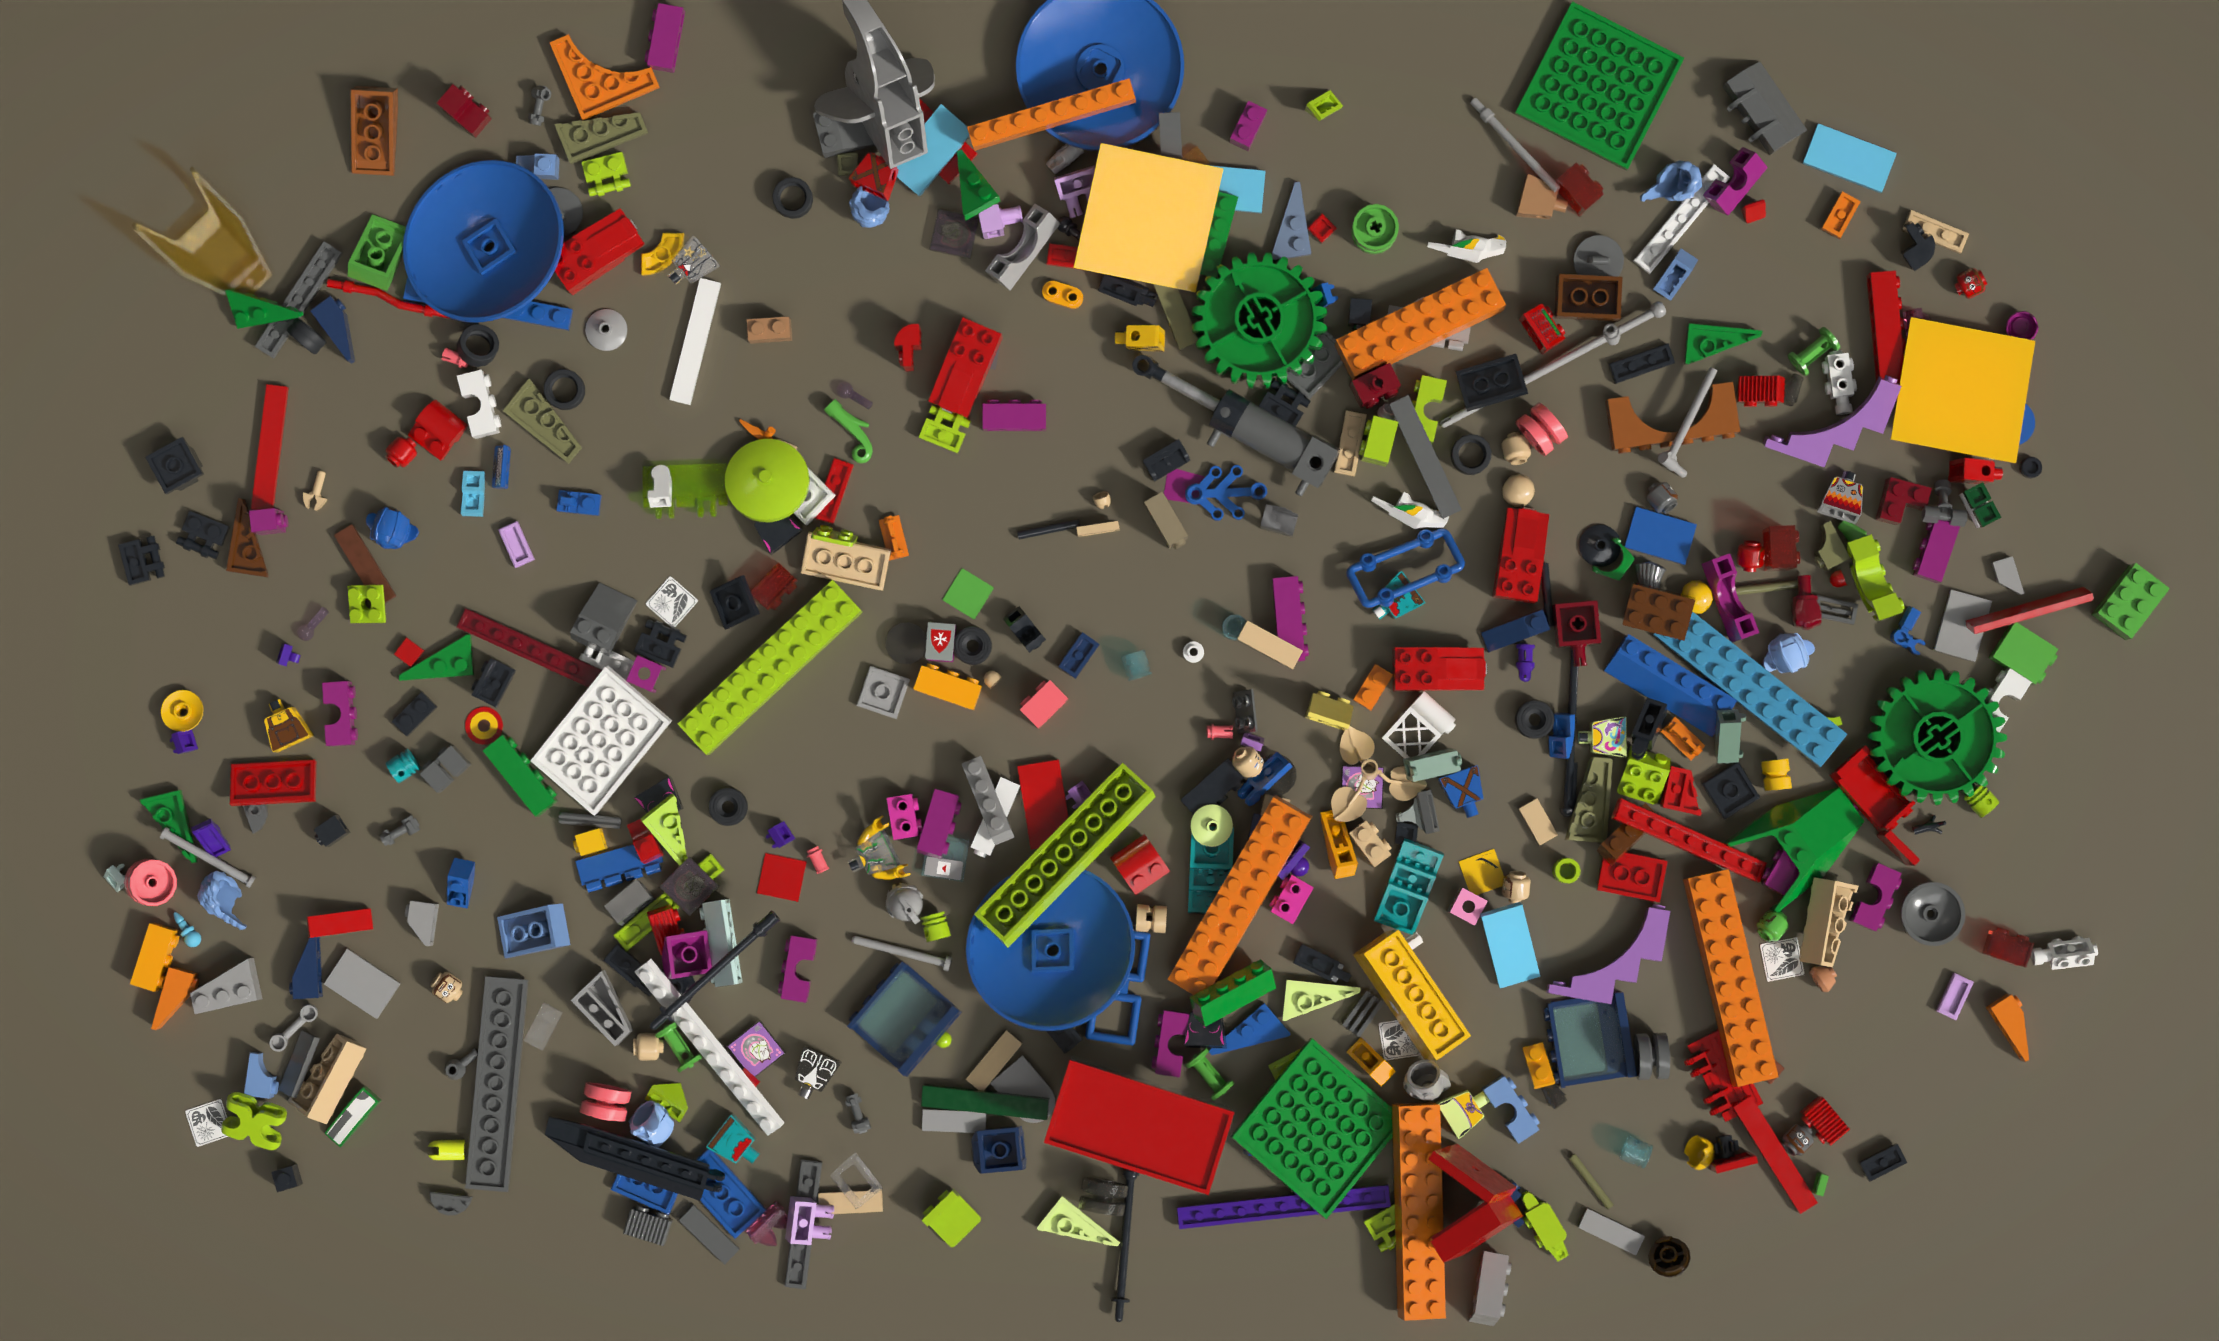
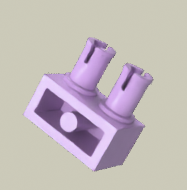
(1072, 185)
(995, 219)
(800, 1221)

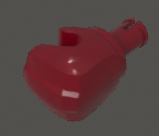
(1805, 606)

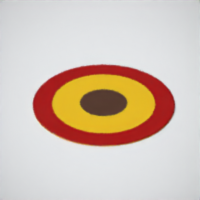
(484, 725)

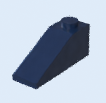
(335, 322)
(1515, 631)
(308, 974)

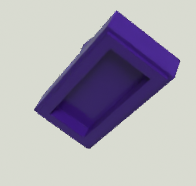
(211, 838)
(1296, 862)

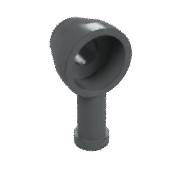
(460, 1065)

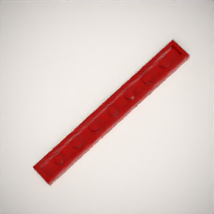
(1688, 840)

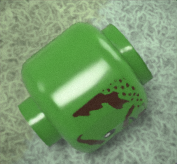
(1772, 926)

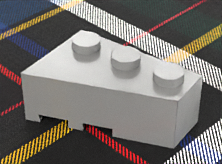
(229, 989)
(603, 1008)
(1490, 1288)

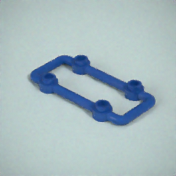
(1425, 540)

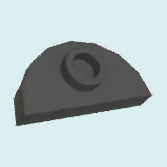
(256, 816)
(450, 1203)

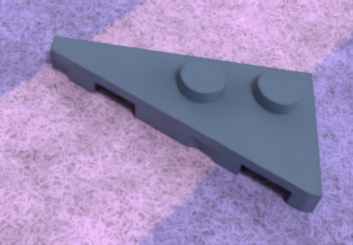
(1293, 233)

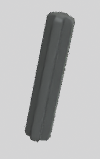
(589, 820)

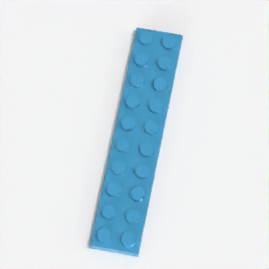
(1757, 690)

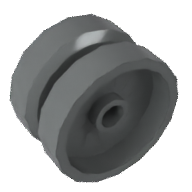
(1651, 1055)

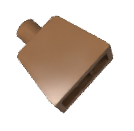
(1539, 200)

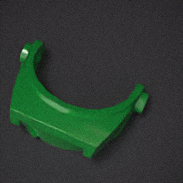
(1620, 571)

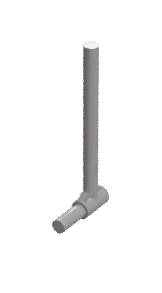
(1669, 457)

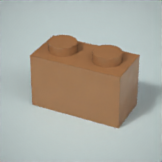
(769, 330)

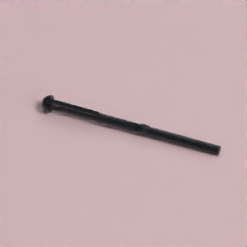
(1571, 767)

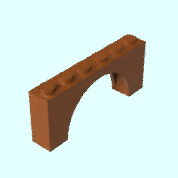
(1630, 432)

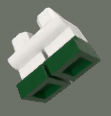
(1978, 507)

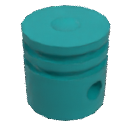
(403, 765)

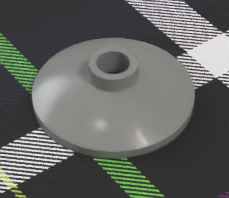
(614, 337)

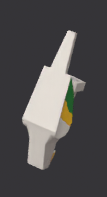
(1472, 247)
(1412, 512)

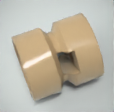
(1158, 915)

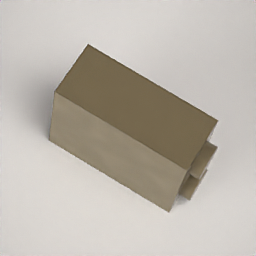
(1166, 521)

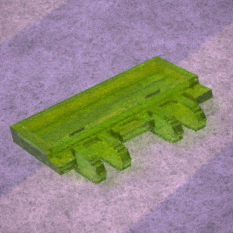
(688, 483)

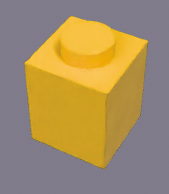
(590, 842)

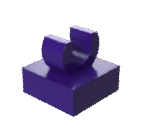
(285, 654)
(184, 742)
(781, 835)

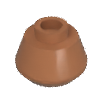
(1823, 977)

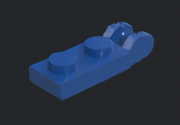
(1271, 772)

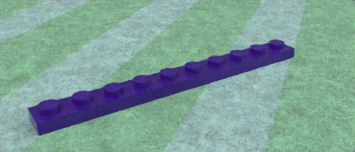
(1276, 1208)

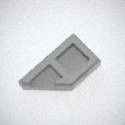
(2007, 574)

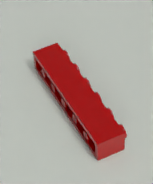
(1886, 323)

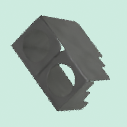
(1279, 520)

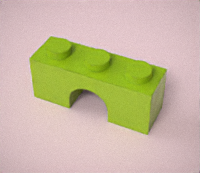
(1428, 390)

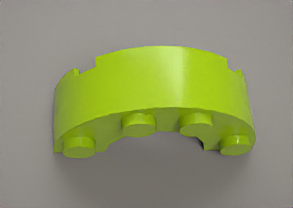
(1870, 579)

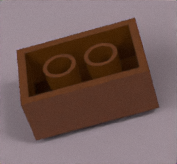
(1588, 297)
(1659, 611)

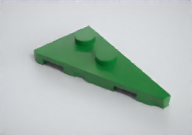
(449, 662)

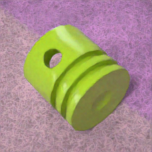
(1982, 801)
(1566, 870)
(935, 926)

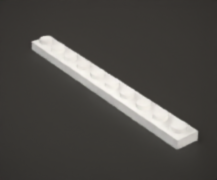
(711, 1049)

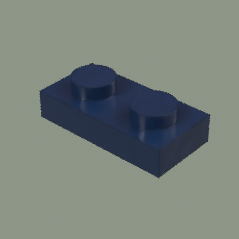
(1079, 655)

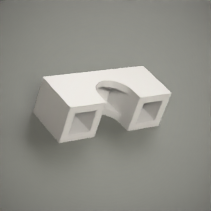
(485, 421)
(2008, 684)

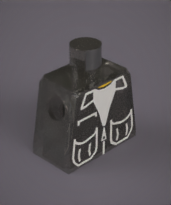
(814, 1071)

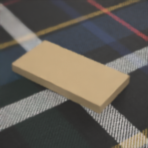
(855, 565)

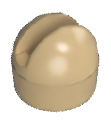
(1102, 499)
(991, 678)

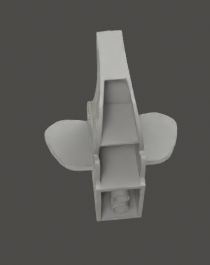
(881, 89)

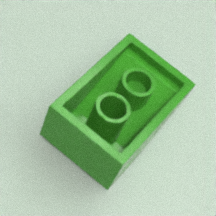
(377, 253)

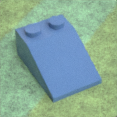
(533, 930)

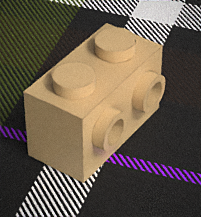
(1369, 843)

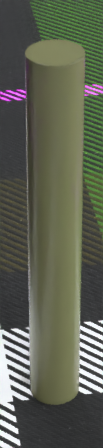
(1786, 585)
(1591, 1181)

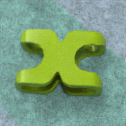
(253, 1121)

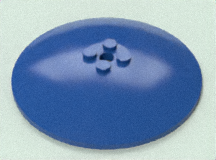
(460, 218)
(1063, 989)

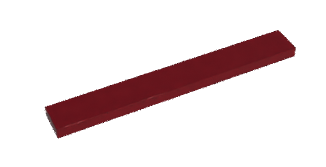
(528, 648)

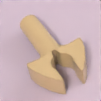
(315, 493)

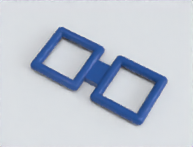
(1123, 996)

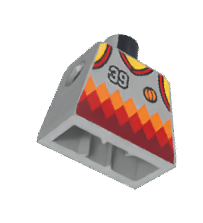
(1843, 499)

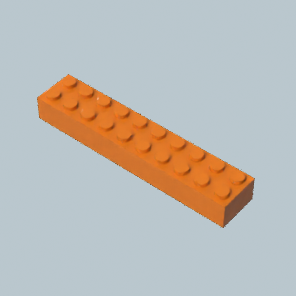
(1240, 896)
(1730, 978)
(1418, 1211)

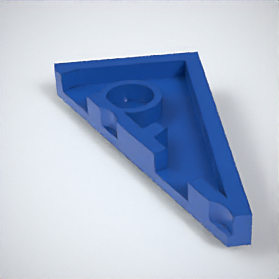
(1255, 1029)

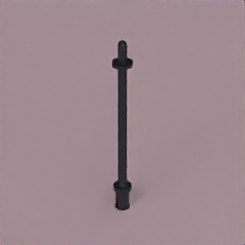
(759, 930)
(1120, 1299)

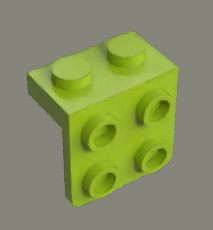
(826, 534)
(1644, 777)
(951, 1217)

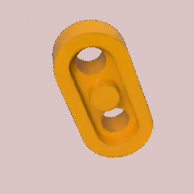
(1062, 295)

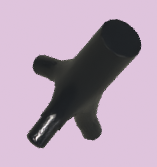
(1929, 826)

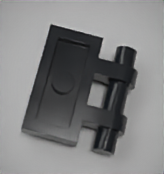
(1280, 408)
(206, 529)
(135, 562)
(659, 650)

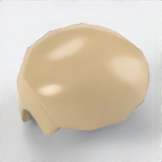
(1518, 490)

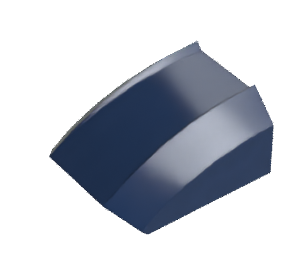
(999, 1150)

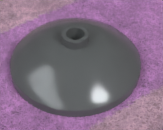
(1947, 914)

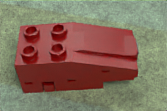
(597, 250)
(965, 367)
(1521, 555)
(1438, 669)

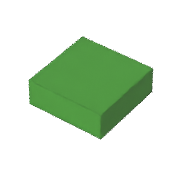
(1820, 1184)

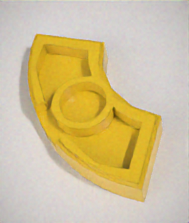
(662, 255)

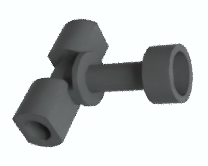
(1944, 510)

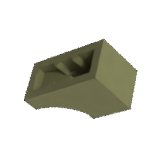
(1831, 550)

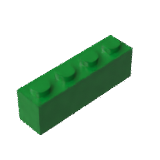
(520, 775)
(1232, 992)

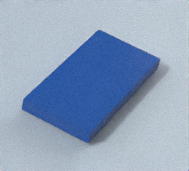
(734, 1205)

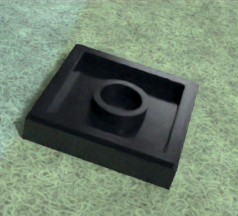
(734, 602)
(1730, 790)

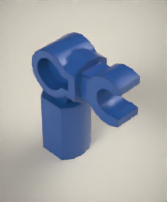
(1901, 637)

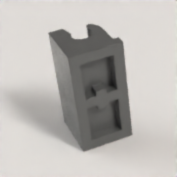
(629, 902)

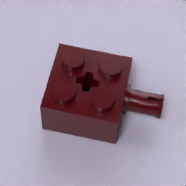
(1375, 385)
(1587, 633)

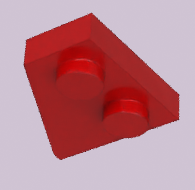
(1680, 792)

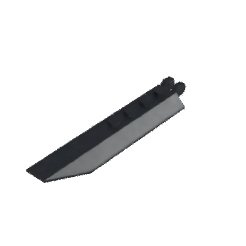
(634, 1159)

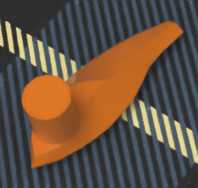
(757, 432)

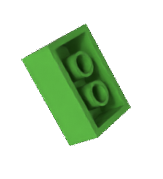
(2130, 601)

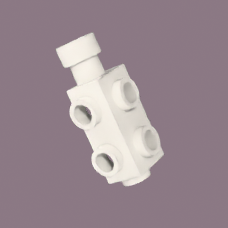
(1838, 375)
(2066, 953)

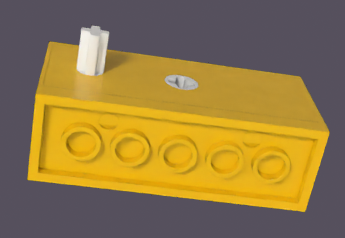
(1412, 993)

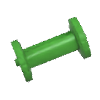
(1813, 351)
(678, 1046)
(1209, 1074)

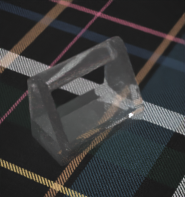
(865, 1172)

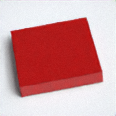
(1898, 848)
(1738, 1161)

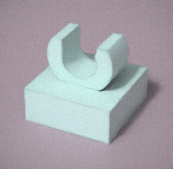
(114, 877)

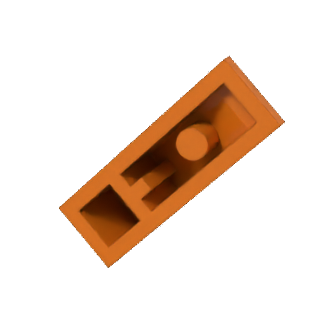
(175, 992)
(2011, 1021)

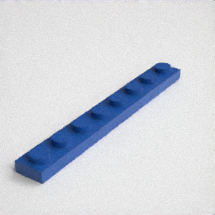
(531, 313)

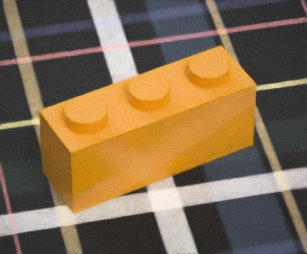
(948, 686)
(155, 957)

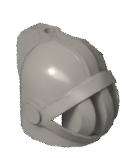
(904, 902)
(1425, 1080)

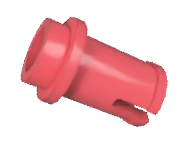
(453, 357)
(1219, 732)
(817, 859)

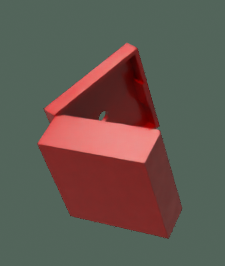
(1484, 1220)

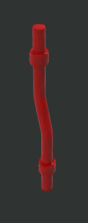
(349, 287)

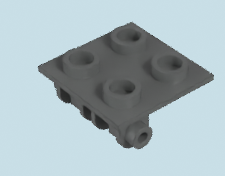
(1245, 711)

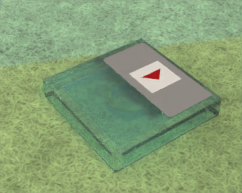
(951, 865)

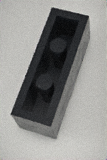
(1214, 787)

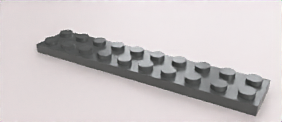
(496, 1084)

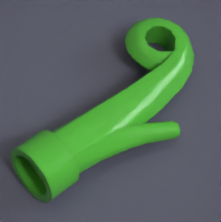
(852, 425)

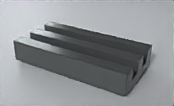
(1839, 602)
(1373, 999)

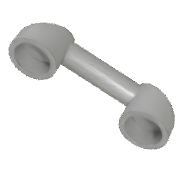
(280, 1040)

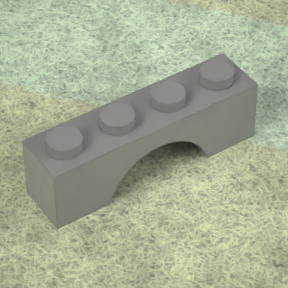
(1009, 267)
(987, 800)

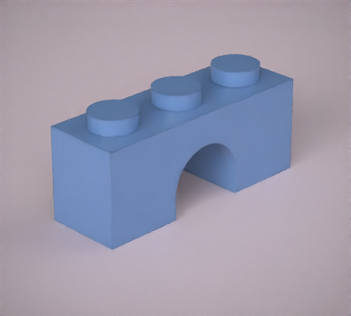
(1523, 1123)

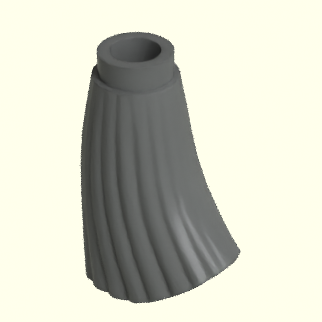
(1650, 573)

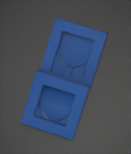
(1562, 741)

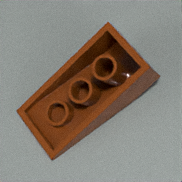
(374, 129)

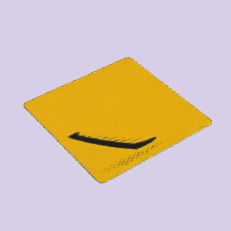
(1482, 872)

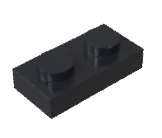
(414, 714)
(1883, 1162)

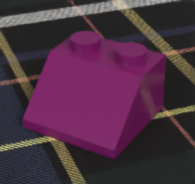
(686, 955)

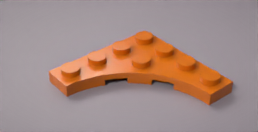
(596, 87)

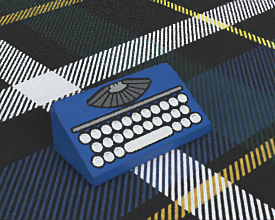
(501, 467)

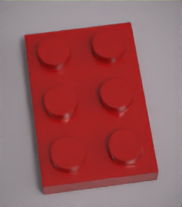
(1633, 877)

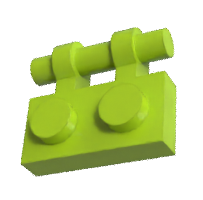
(604, 168)
(942, 435)
(1380, 1225)

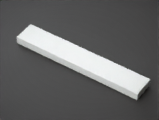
(1677, 223)
(695, 341)

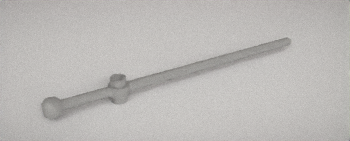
(1611, 335)

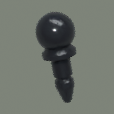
(1068, 227)

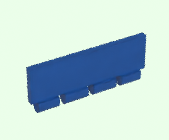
(611, 866)

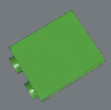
(2024, 653)

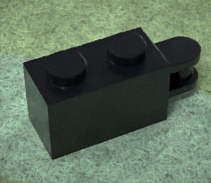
(1648, 727)

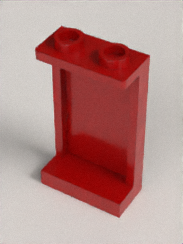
(1869, 792)

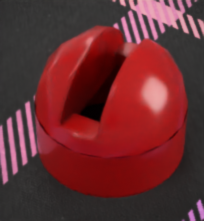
(1837, 579)

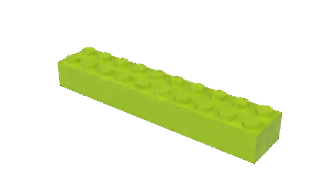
(770, 667)
(1065, 855)

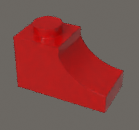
(644, 842)

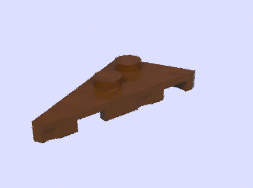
(245, 551)

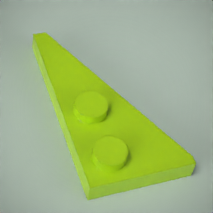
(666, 827)

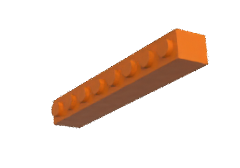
(1051, 114)

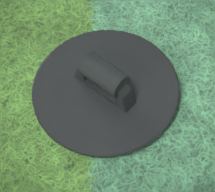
(570, 209)
(1598, 257)

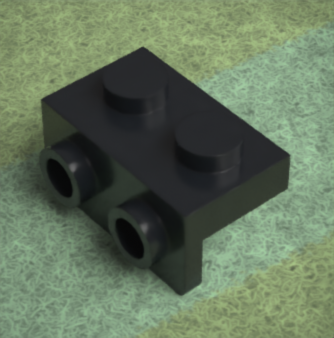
(493, 682)

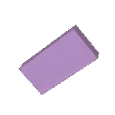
(516, 544)
(1954, 996)

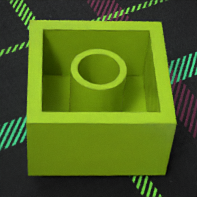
(1379, 440)

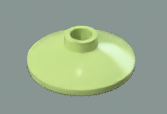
(1204, 817)

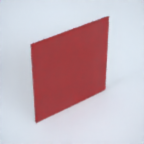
(781, 877)

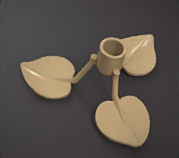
(1357, 747)

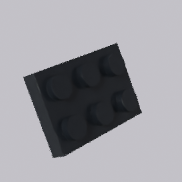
(1491, 382)

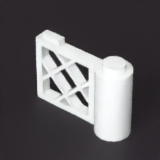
(1428, 713)

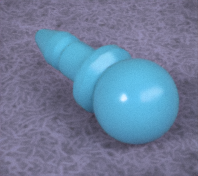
(191, 937)

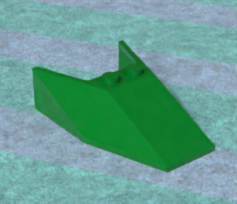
(1810, 832)

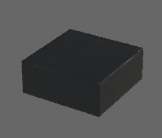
(1406, 831)

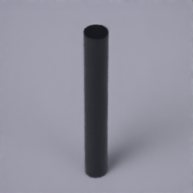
(1048, 529)
(1547, 599)

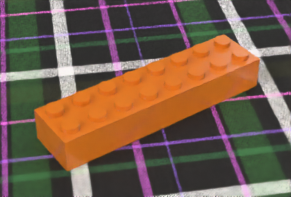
(1420, 324)

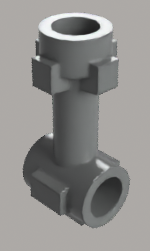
(541, 94)
(409, 825)
(860, 1124)

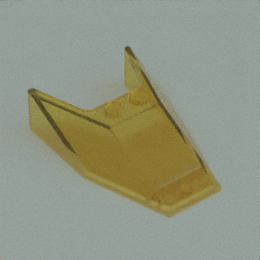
(215, 249)

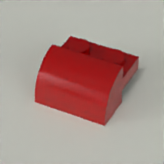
(905, 342)
(437, 429)
(1140, 864)

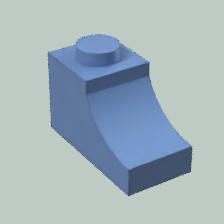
(542, 165)
(1675, 274)
(258, 1080)

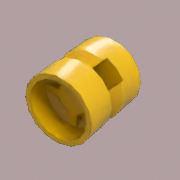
(1776, 774)

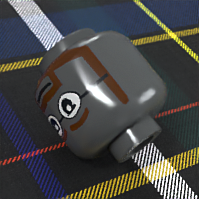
(1662, 497)
(1797, 1140)

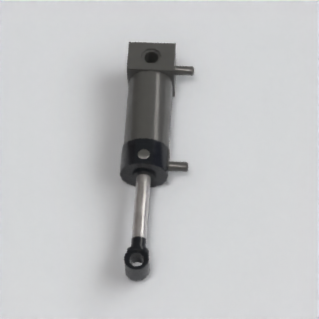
(1254, 427)

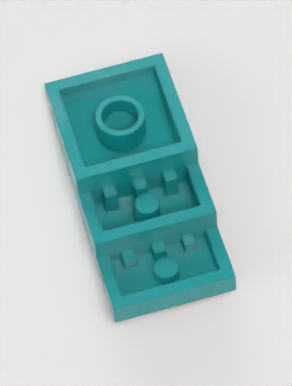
(1208, 872)
(1409, 886)

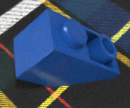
(460, 882)

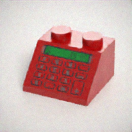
(1542, 328)

